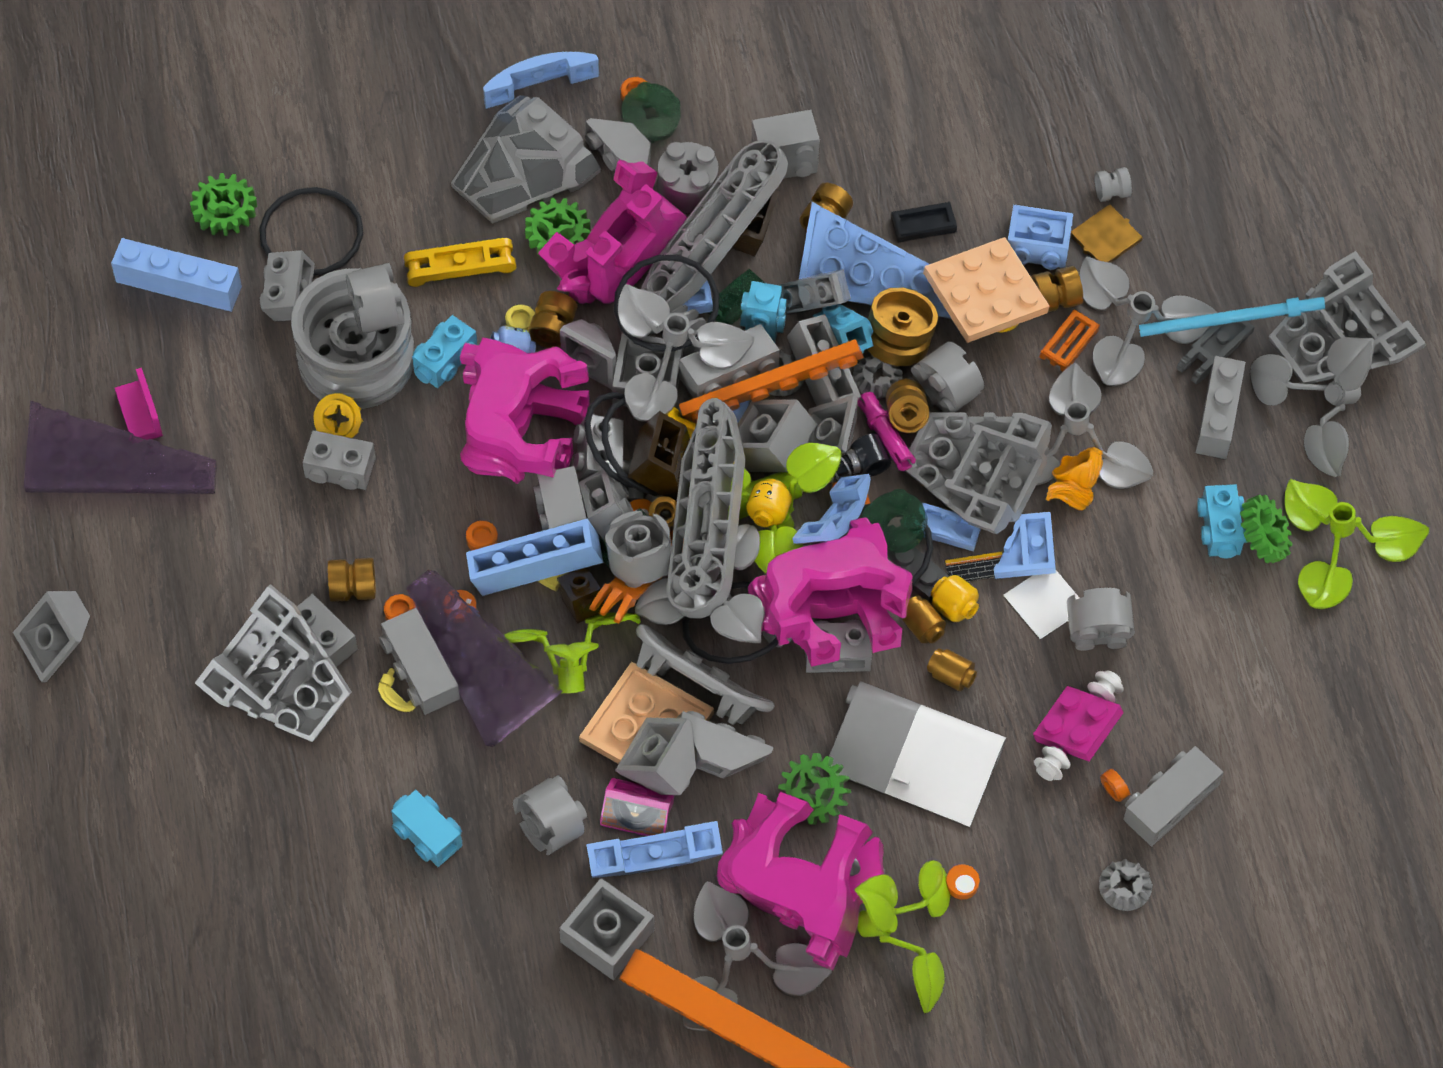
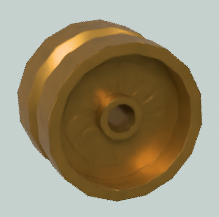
(901, 326)

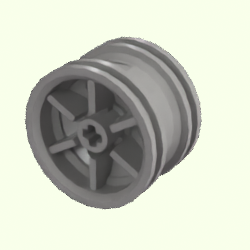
(349, 359)

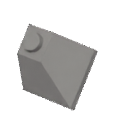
(591, 346)
(835, 422)
(52, 631)
(661, 756)

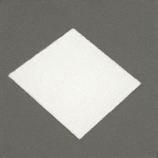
(1042, 602)

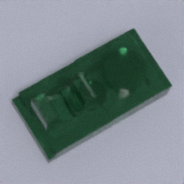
(731, 297)

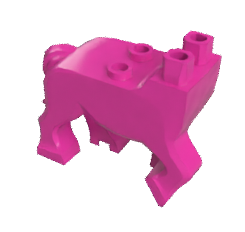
(627, 232)
(505, 398)
(835, 582)
(796, 889)

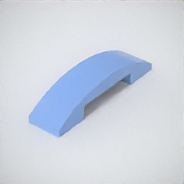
(538, 69)
(848, 501)
(655, 851)

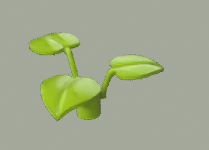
(813, 468)
(1324, 583)
(570, 670)
(880, 920)

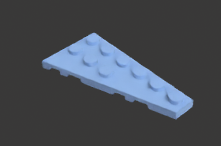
(867, 260)

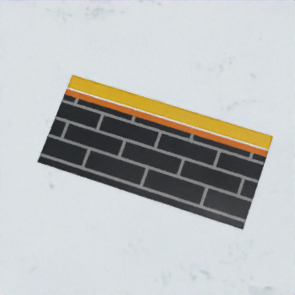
(974, 567)

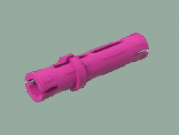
(879, 421)

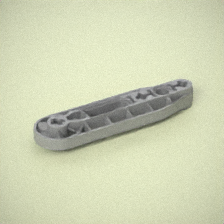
(717, 222)
(696, 568)

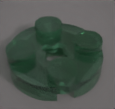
(657, 97)
(913, 520)

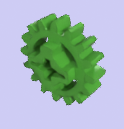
(223, 204)
(556, 218)
(1266, 528)
(809, 776)

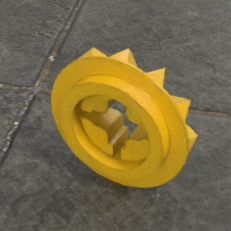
(330, 405)

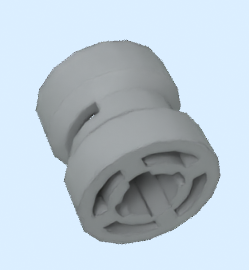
(1113, 184)

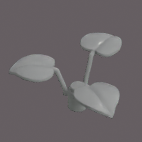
(645, 311)
(1117, 359)
(1350, 362)
(1076, 397)
(738, 617)
(724, 916)

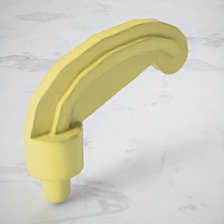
(390, 696)

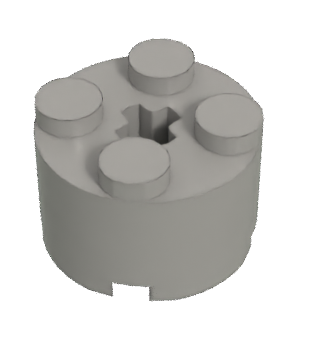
(686, 174)
(374, 298)
(948, 378)
(638, 548)
(1100, 618)
(550, 815)

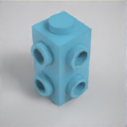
(765, 307)
(848, 325)
(440, 355)
(1222, 520)
(429, 830)

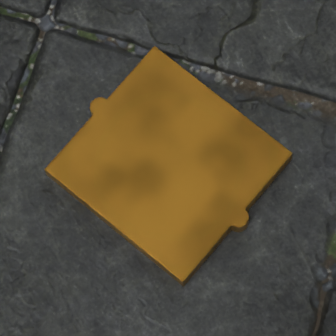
(1106, 235)

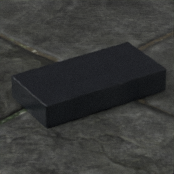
(924, 222)

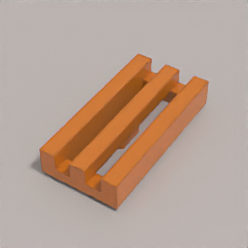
(1056, 359)

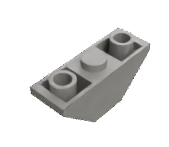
(617, 142)
(815, 291)
(723, 750)

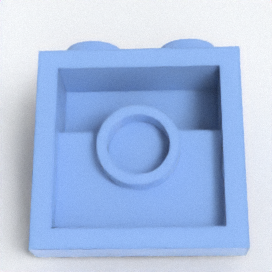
(1040, 236)

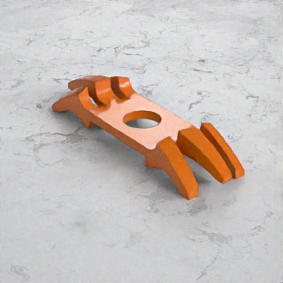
(617, 591)

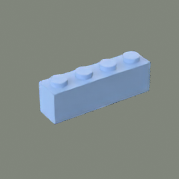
(176, 274)
(534, 557)

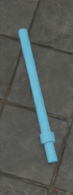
(1292, 307)

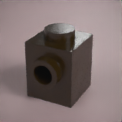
(578, 593)

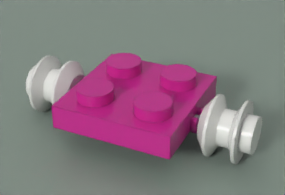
(1078, 724)

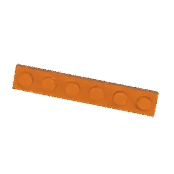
(781, 378)

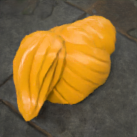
(1076, 478)

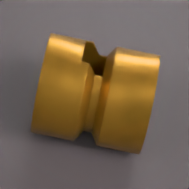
(830, 198)
(1060, 289)
(551, 313)
(907, 405)
(351, 579)

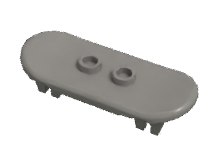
(661, 655)

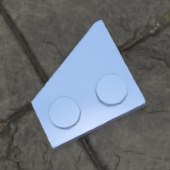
(1028, 548)

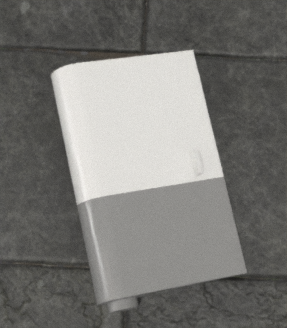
(915, 753)

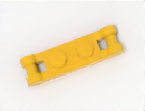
(459, 261)

